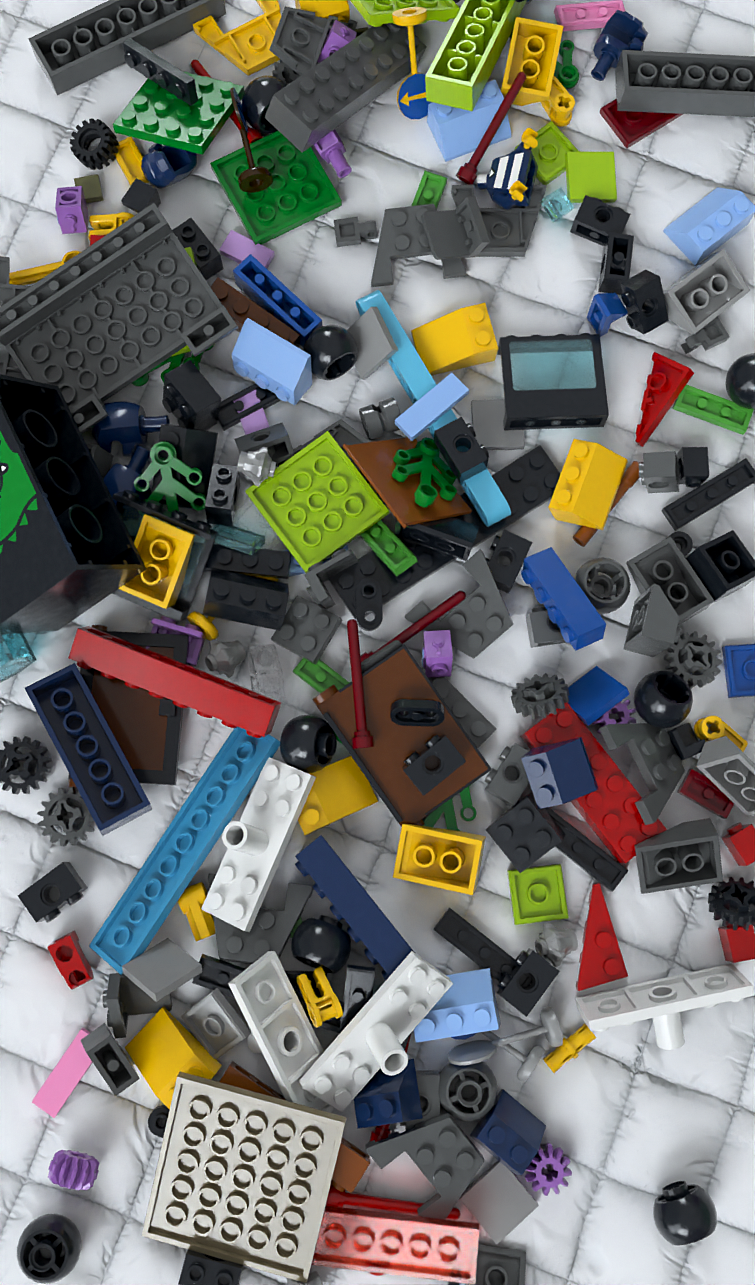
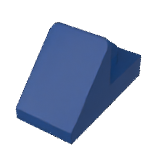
(605, 310)

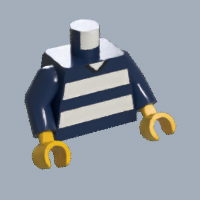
(512, 175)

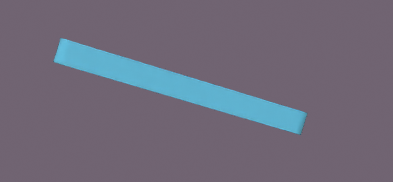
(417, 382)

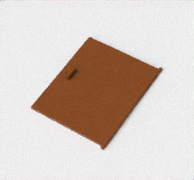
(377, 465)

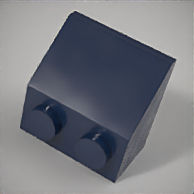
(559, 772)
(389, 1099)
(510, 1133)

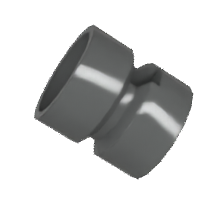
(380, 418)

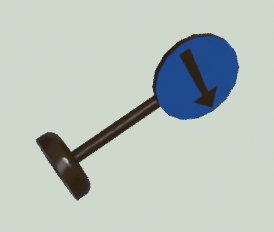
(254, 178)

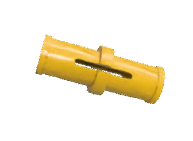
(570, 1048)

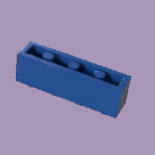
(275, 297)
(563, 599)

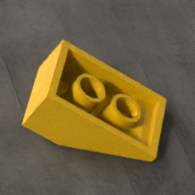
(456, 340)
(166, 557)
(336, 793)
(439, 858)
(166, 1049)

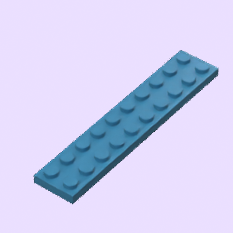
(183, 848)

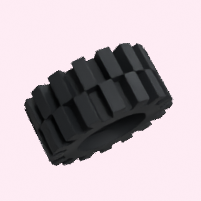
(84, 137)

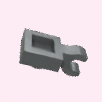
(349, 231)
(708, 336)

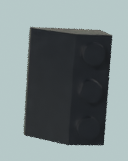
(194, 449)
(444, 535)
(246, 599)

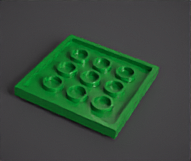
(169, 121)
(295, 197)

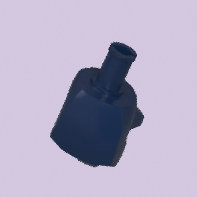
(619, 34)
(167, 165)
(127, 425)
(123, 477)

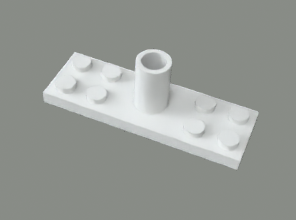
(257, 844)
(664, 1001)
(278, 1027)
(376, 1033)

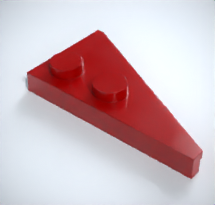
(662, 390)
(601, 955)

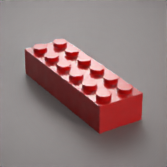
(612, 807)

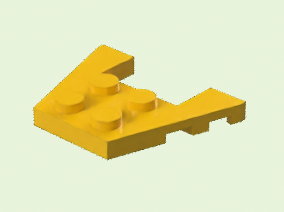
(247, 44)

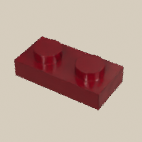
(705, 793)

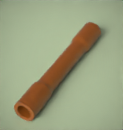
(628, 479)

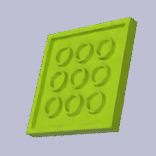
(380, 11)
(317, 502)

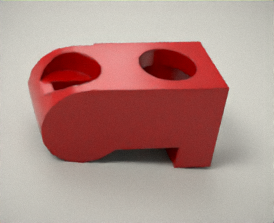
(71, 960)

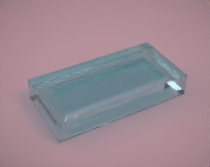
(238, 539)

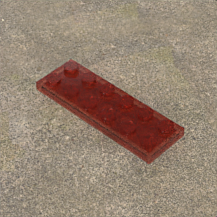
(398, 1245)

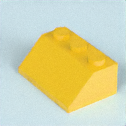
(534, 52)
(587, 485)

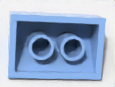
(461, 130)
(710, 223)
(272, 362)
(463, 1009)

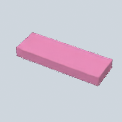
(586, 15)
(64, 1077)

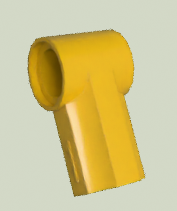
(199, 920)

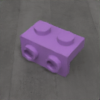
(196, 638)

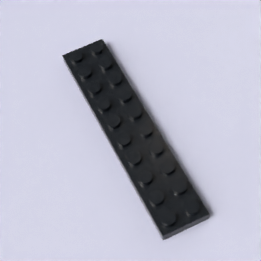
(524, 485)

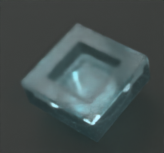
(557, 204)

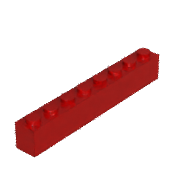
(175, 681)

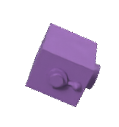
(336, 39)
(71, 210)
(437, 653)

